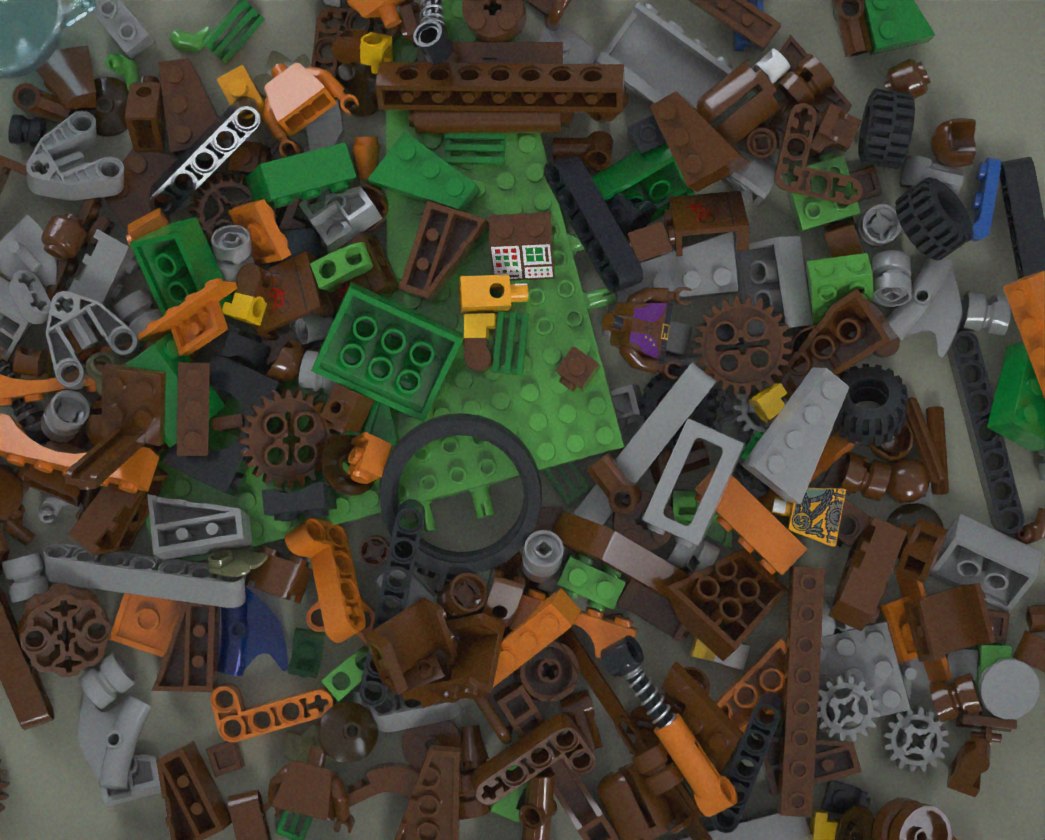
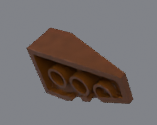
(840, 340)

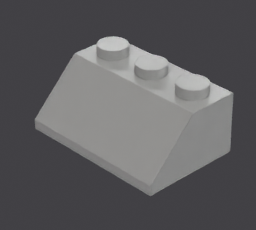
(776, 274)
(987, 557)

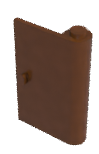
(493, 121)

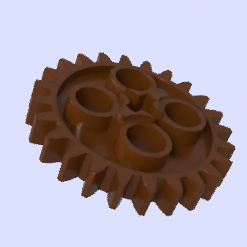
(745, 372)
(260, 441)

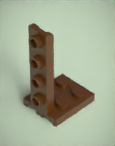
(130, 419)

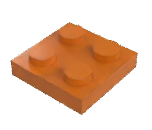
(267, 240)
(146, 623)

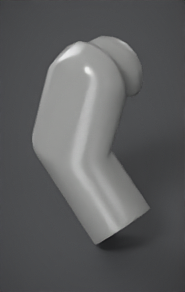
(50, 509)

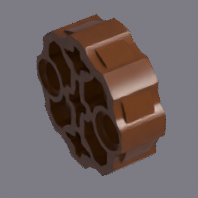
(90, 643)

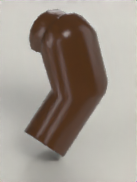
(16, 529)
(1034, 531)

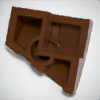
(70, 77)

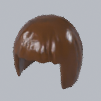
(954, 142)

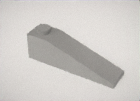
(754, 179)

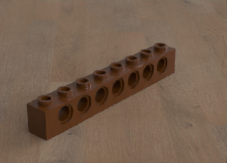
(500, 87)
(800, 691)

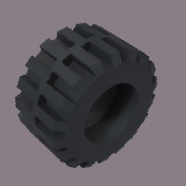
(886, 128)
(934, 218)
(657, 388)
(872, 424)

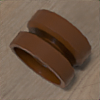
(910, 821)

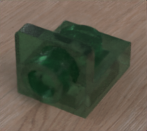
(306, 653)

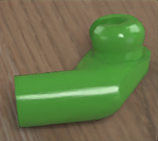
(189, 42)
(123, 66)

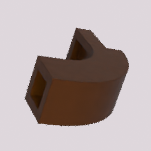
(384, 778)

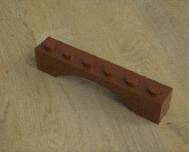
(568, 785)

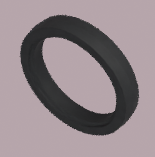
(490, 431)

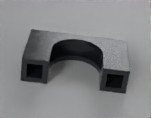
(225, 467)

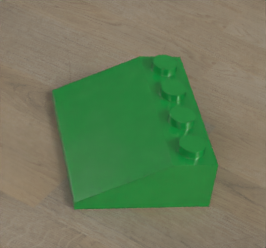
(387, 352)

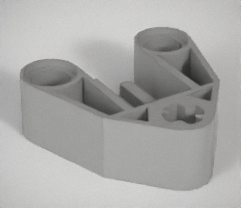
(59, 166)
(61, 348)

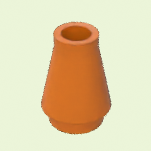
(366, 155)

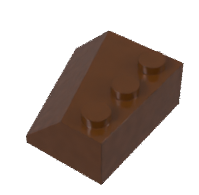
(726, 601)

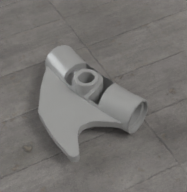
(938, 313)
(100, 736)

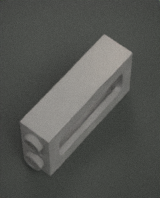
(697, 529)

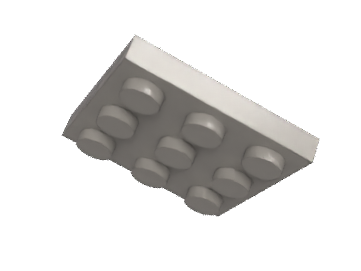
(868, 656)

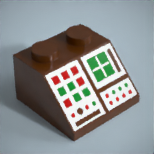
(522, 246)

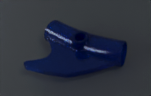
(260, 635)

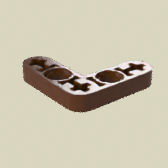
(328, 35)
(804, 173)

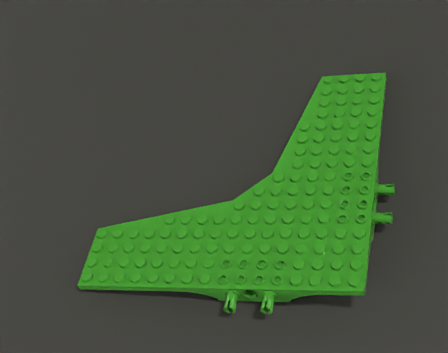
(541, 411)

